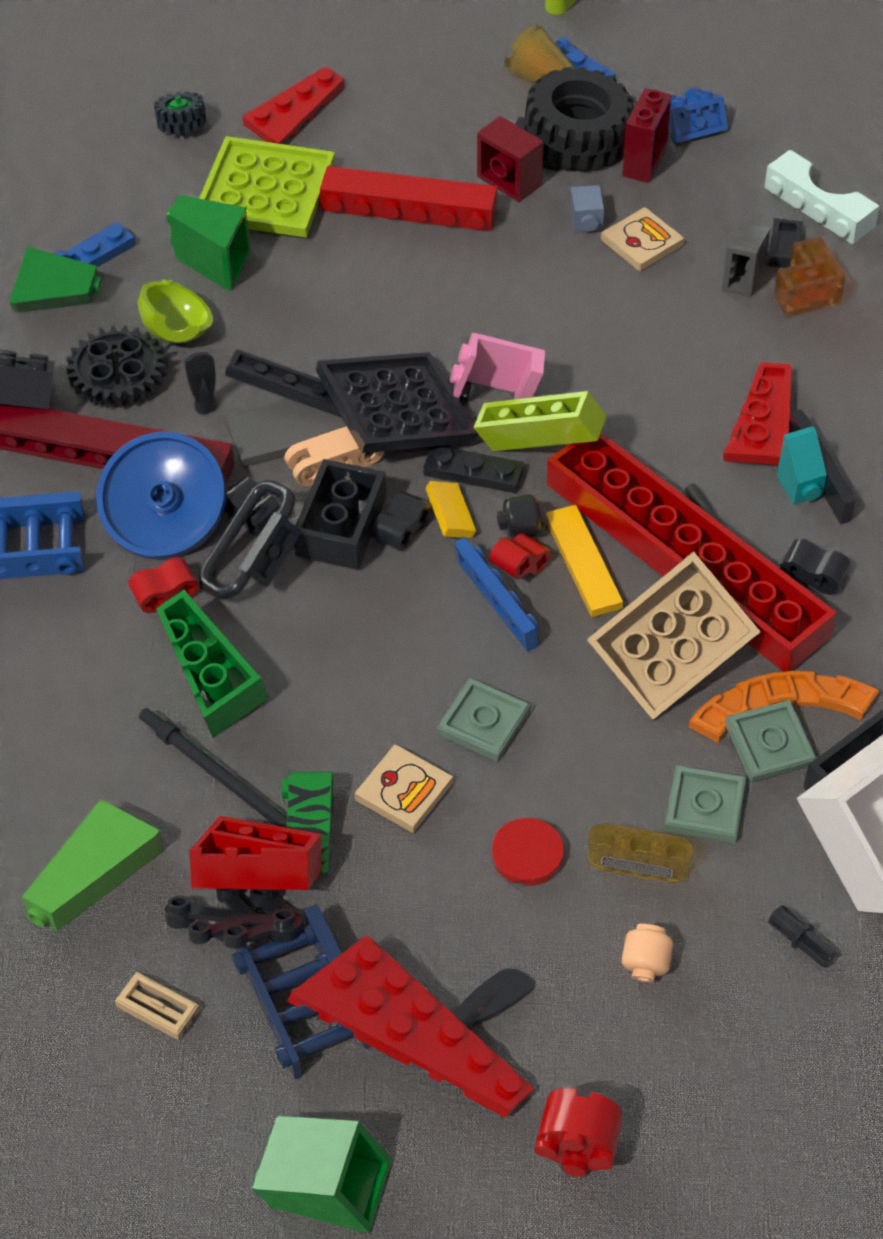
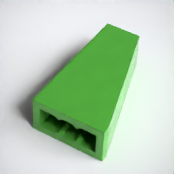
(91, 864)

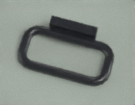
(266, 553)

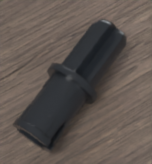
(802, 936)

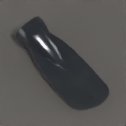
(202, 381)
(493, 996)

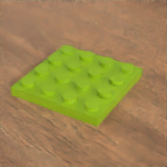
(272, 181)

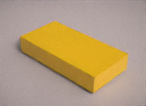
(450, 509)

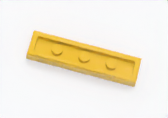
(583, 561)

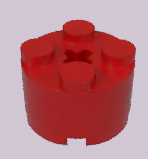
(579, 1131)

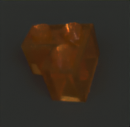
(811, 279)

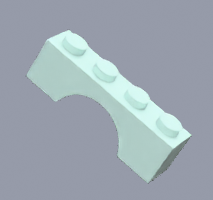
(844, 214)

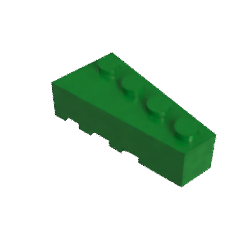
(214, 669)

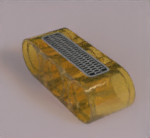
(652, 865)

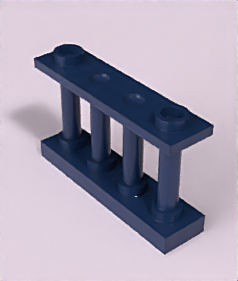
(313, 932)

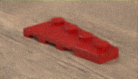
(287, 111)
(762, 417)

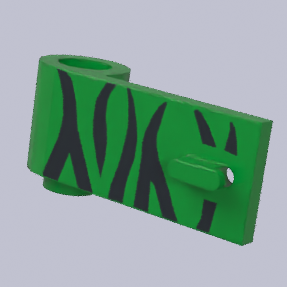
(310, 806)

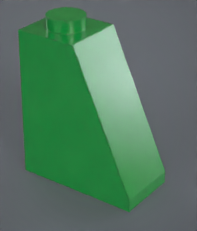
(53, 282)

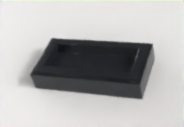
(784, 234)

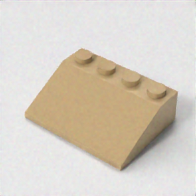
(673, 635)

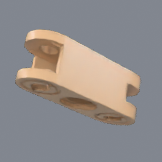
(333, 446)

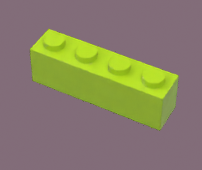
(540, 421)

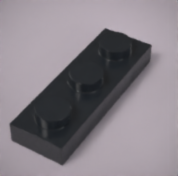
(473, 468)

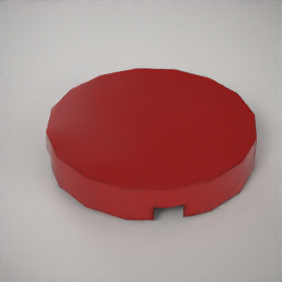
(527, 851)

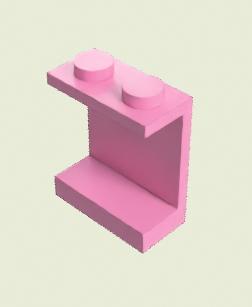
(498, 365)

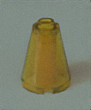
(535, 55)

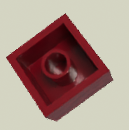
(509, 158)

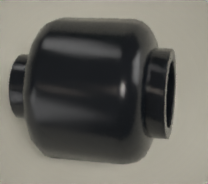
(521, 515)

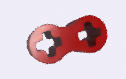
(520, 555)
(162, 583)

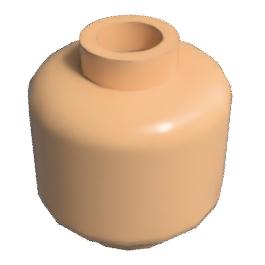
(647, 952)

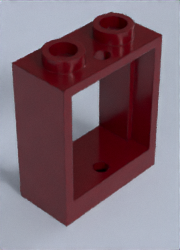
(646, 135)

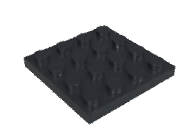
(396, 402)

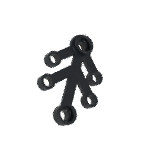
(279, 923)

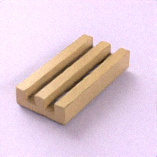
(182, 1021)

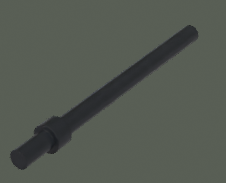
(170, 734)

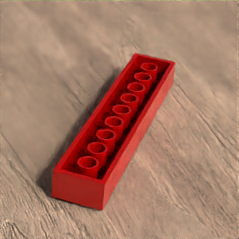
(667, 527)

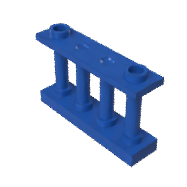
(32, 512)

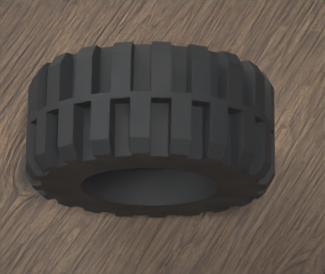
(585, 95)

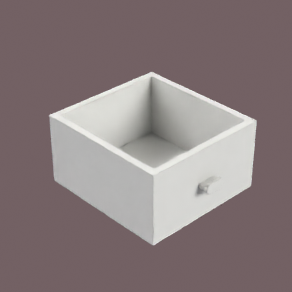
(849, 824)

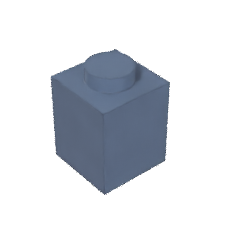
(586, 208)

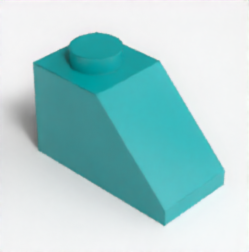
(802, 466)

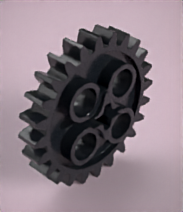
(93, 368)

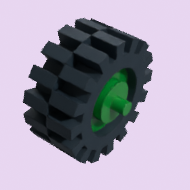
(180, 112)

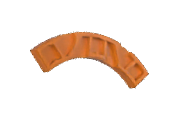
(799, 687)

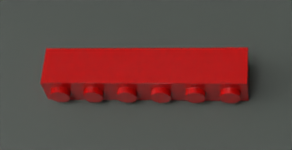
(408, 198)

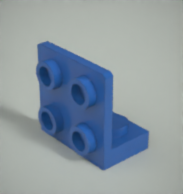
(696, 115)

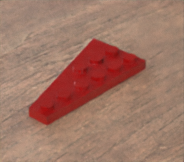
(405, 1021)

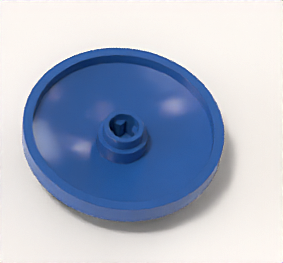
(161, 495)

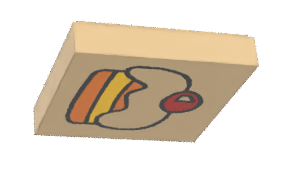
(642, 239)
(403, 788)

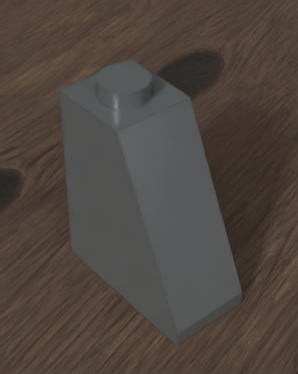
(744, 258)

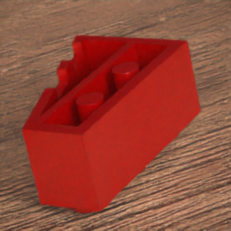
(254, 856)

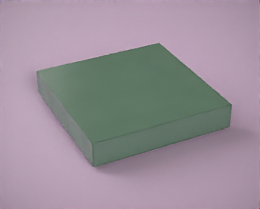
(483, 719)
(770, 740)
(705, 804)

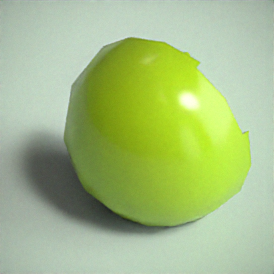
(173, 312)

